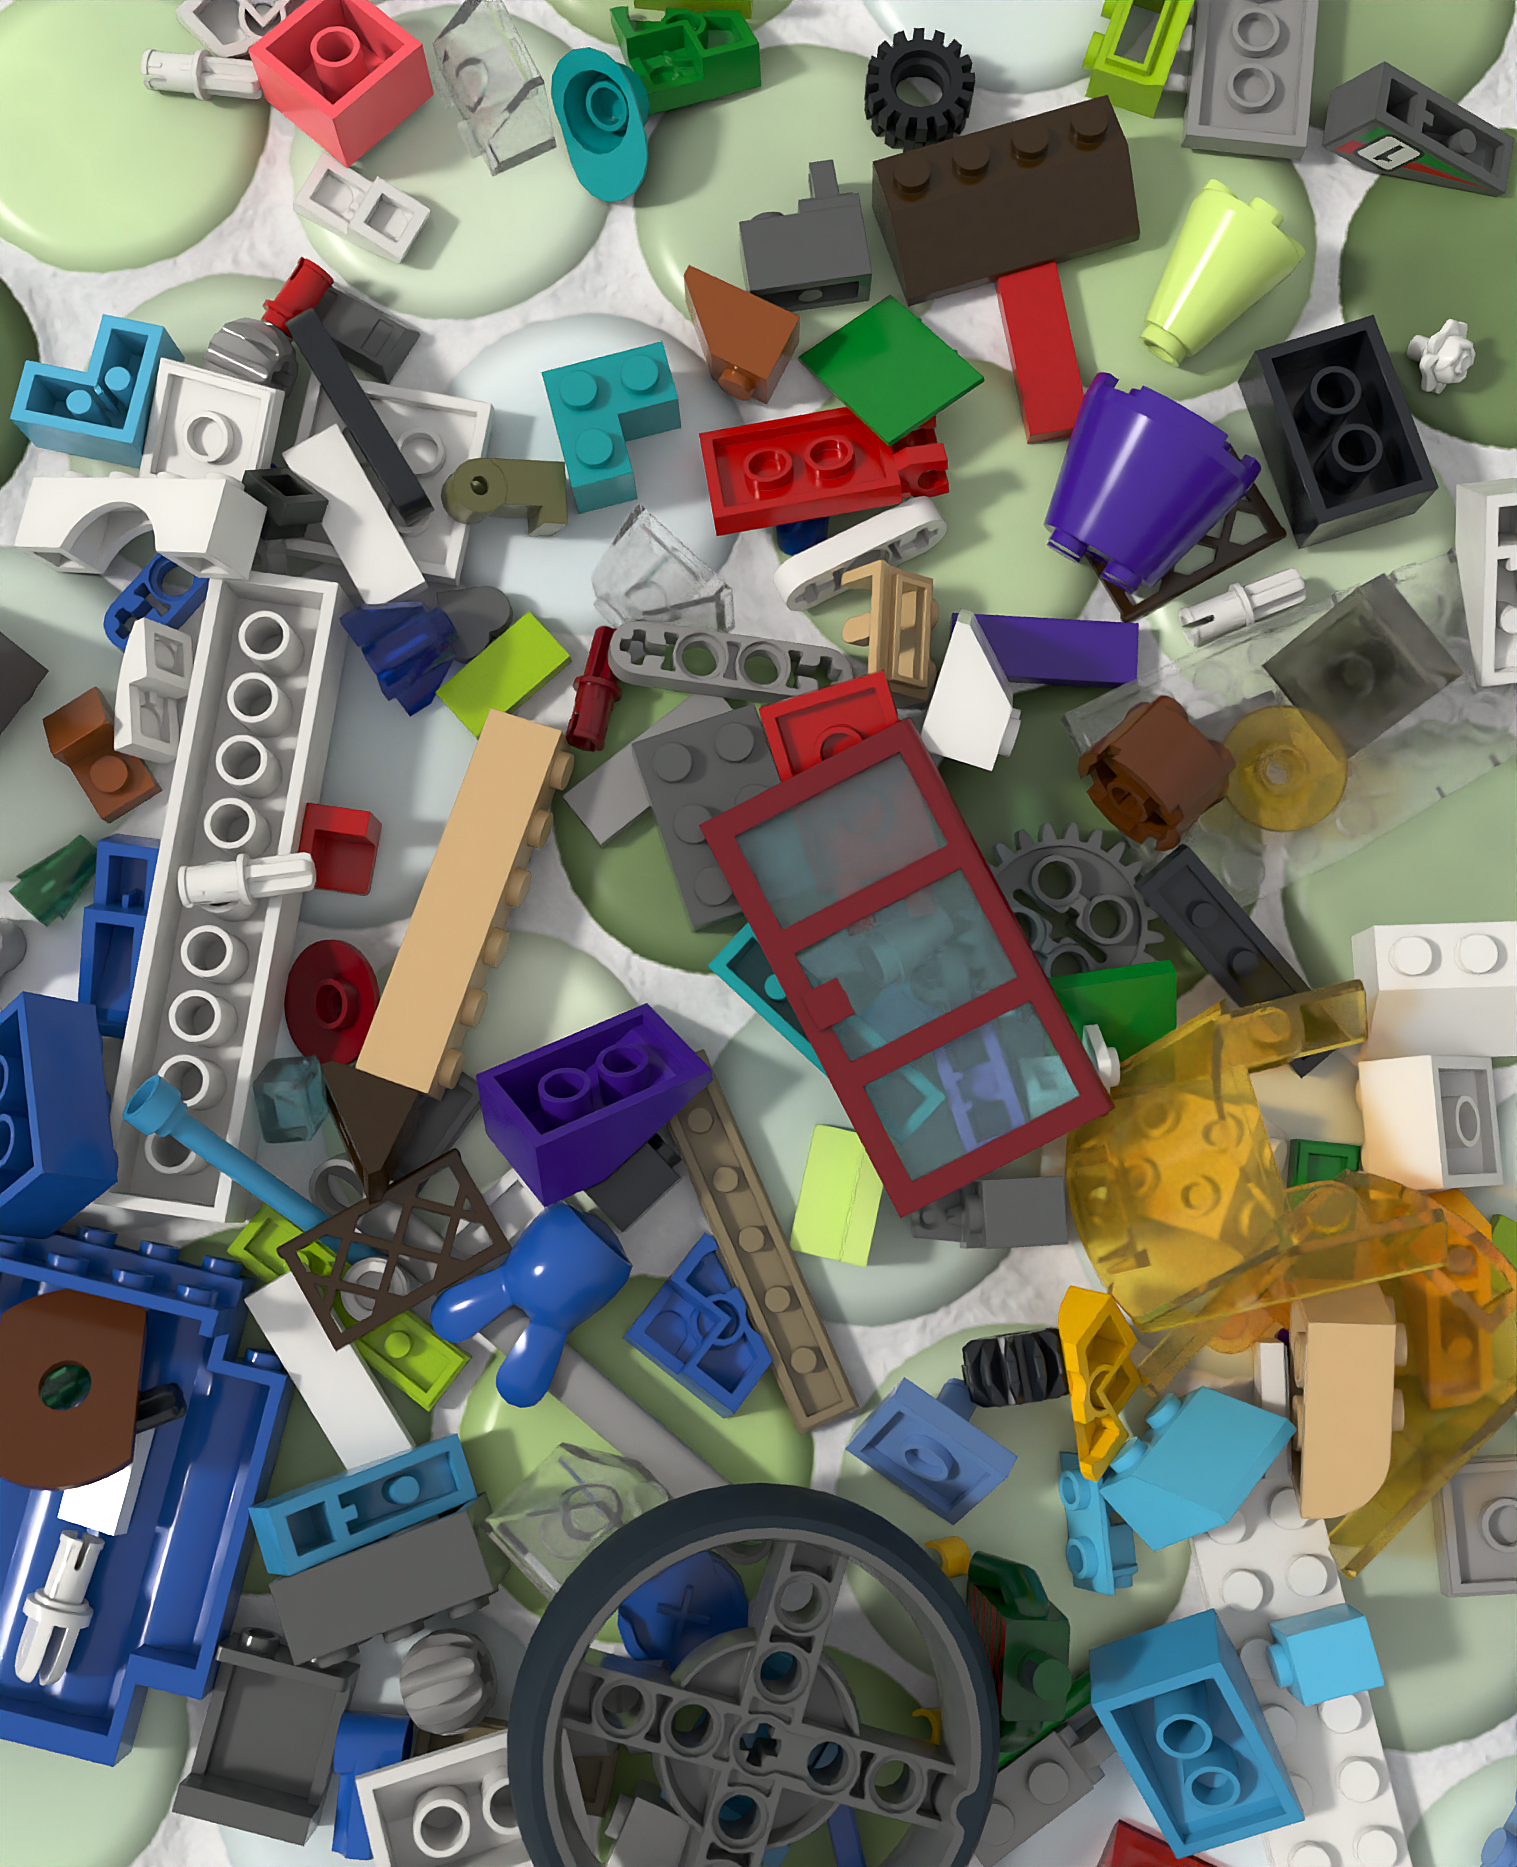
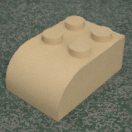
(1343, 1397)

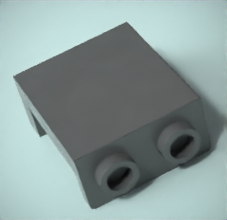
(267, 1739)

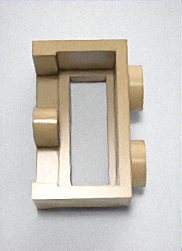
(896, 628)

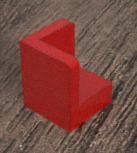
(341, 846)

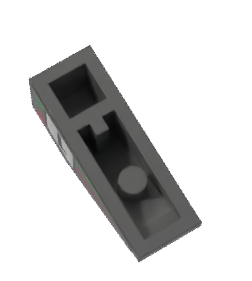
(1414, 133)

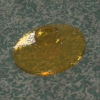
(1307, 752)

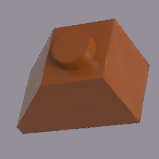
(740, 335)

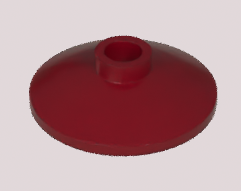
(331, 1001)

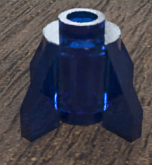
(405, 648)

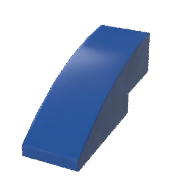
(116, 927)

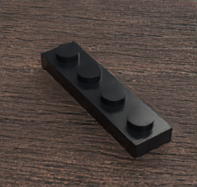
(1221, 936)

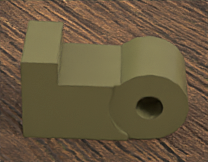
(508, 490)

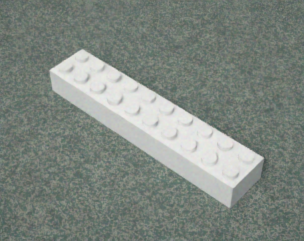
(219, 971)

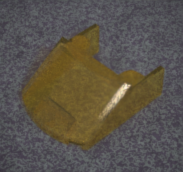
(1185, 1188)
(1455, 1376)

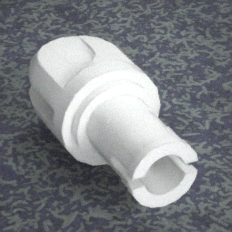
(58, 1610)

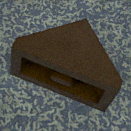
(372, 1121)

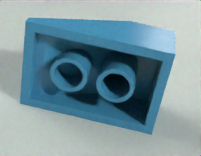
(1192, 1734)

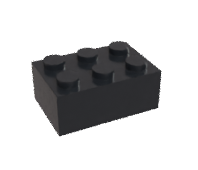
(1336, 432)

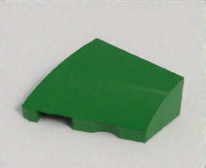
(689, 55)

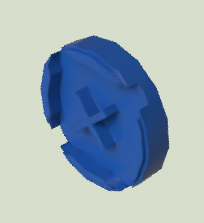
(683, 1609)

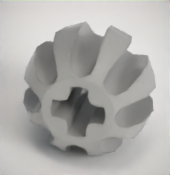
(254, 353)
(448, 1682)

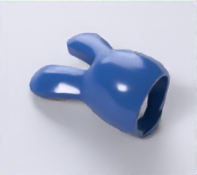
(556, 1273)

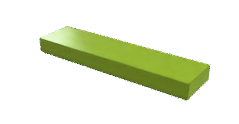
(401, 1350)

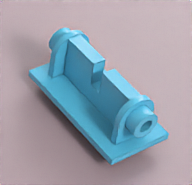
(1097, 1551)

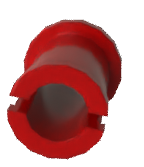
(300, 292)

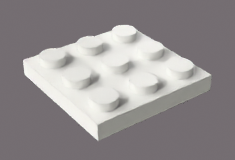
(435, 438)

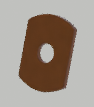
(94, 1439)

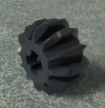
(1015, 1368)

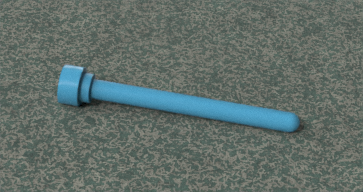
(159, 1110)

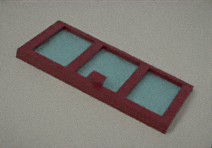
(906, 967)

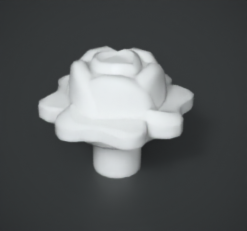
(1443, 356)

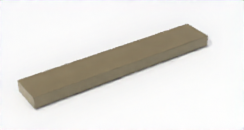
(760, 1259)

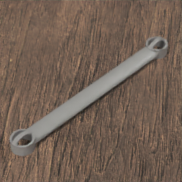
(576, 1380)

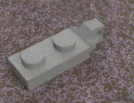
(1042, 1786)

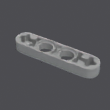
(730, 655)

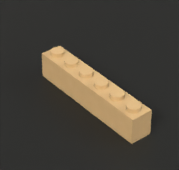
(466, 905)

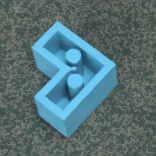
(100, 410)

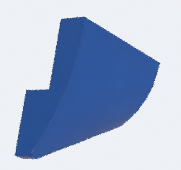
(702, 1333)

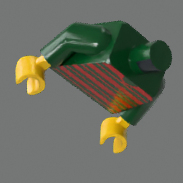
(1022, 1639)

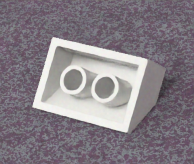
(1438, 989)
(454, 1807)

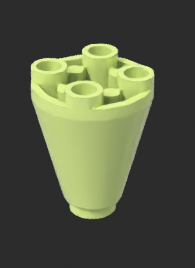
(1217, 271)

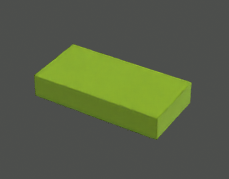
(504, 674)

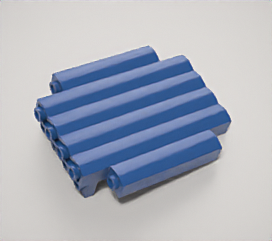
(179, 1572)

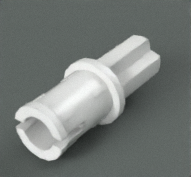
(200, 74)
(1243, 605)
(246, 879)

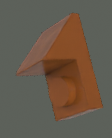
(84, 741)

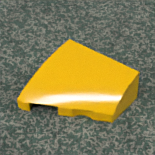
(1098, 1374)

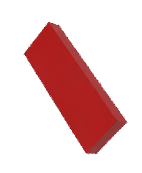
(1040, 351)

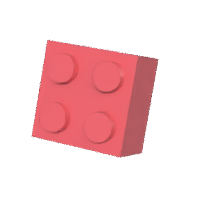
(342, 74)

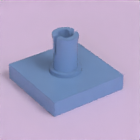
(932, 1448)

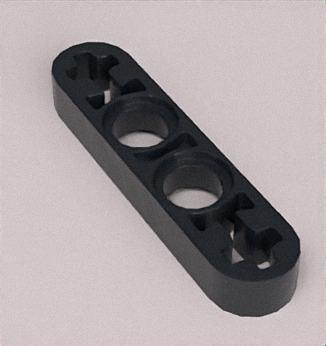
(359, 416)

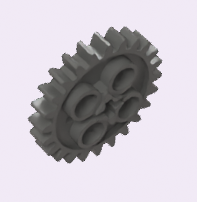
(1091, 879)

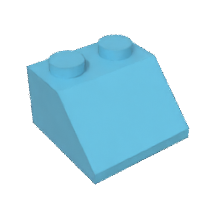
(1193, 1464)

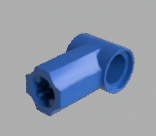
(362, 1745)

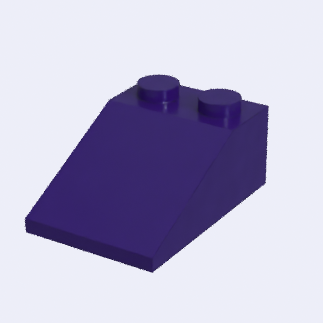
(588, 1100)

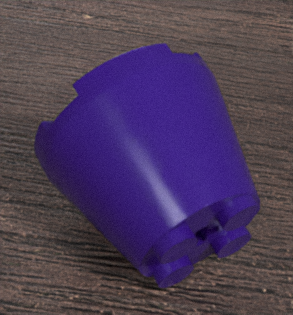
(1141, 484)

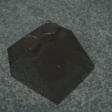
(1364, 664)

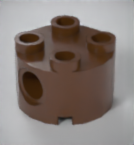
(1156, 773)

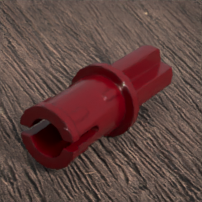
(594, 697)

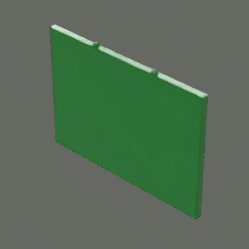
(890, 370)

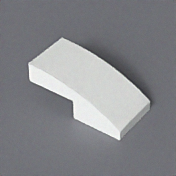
(360, 210)
(150, 682)

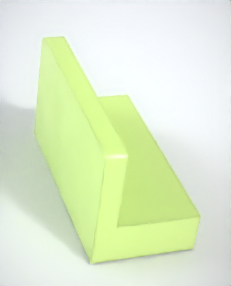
(837, 1198)

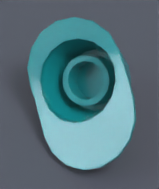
(602, 122)

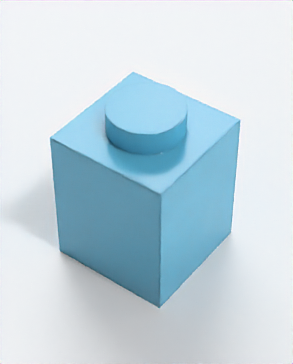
(1324, 1654)

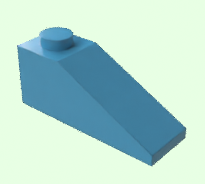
(361, 1505)

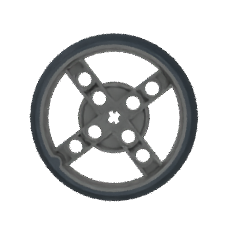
(814, 1534)

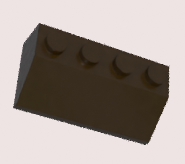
(1006, 199)

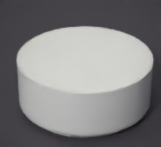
(369, 1274)

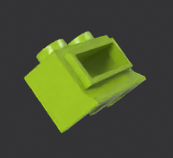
(1127, 82)

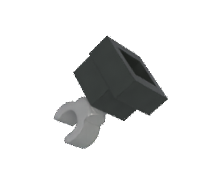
(290, 509)

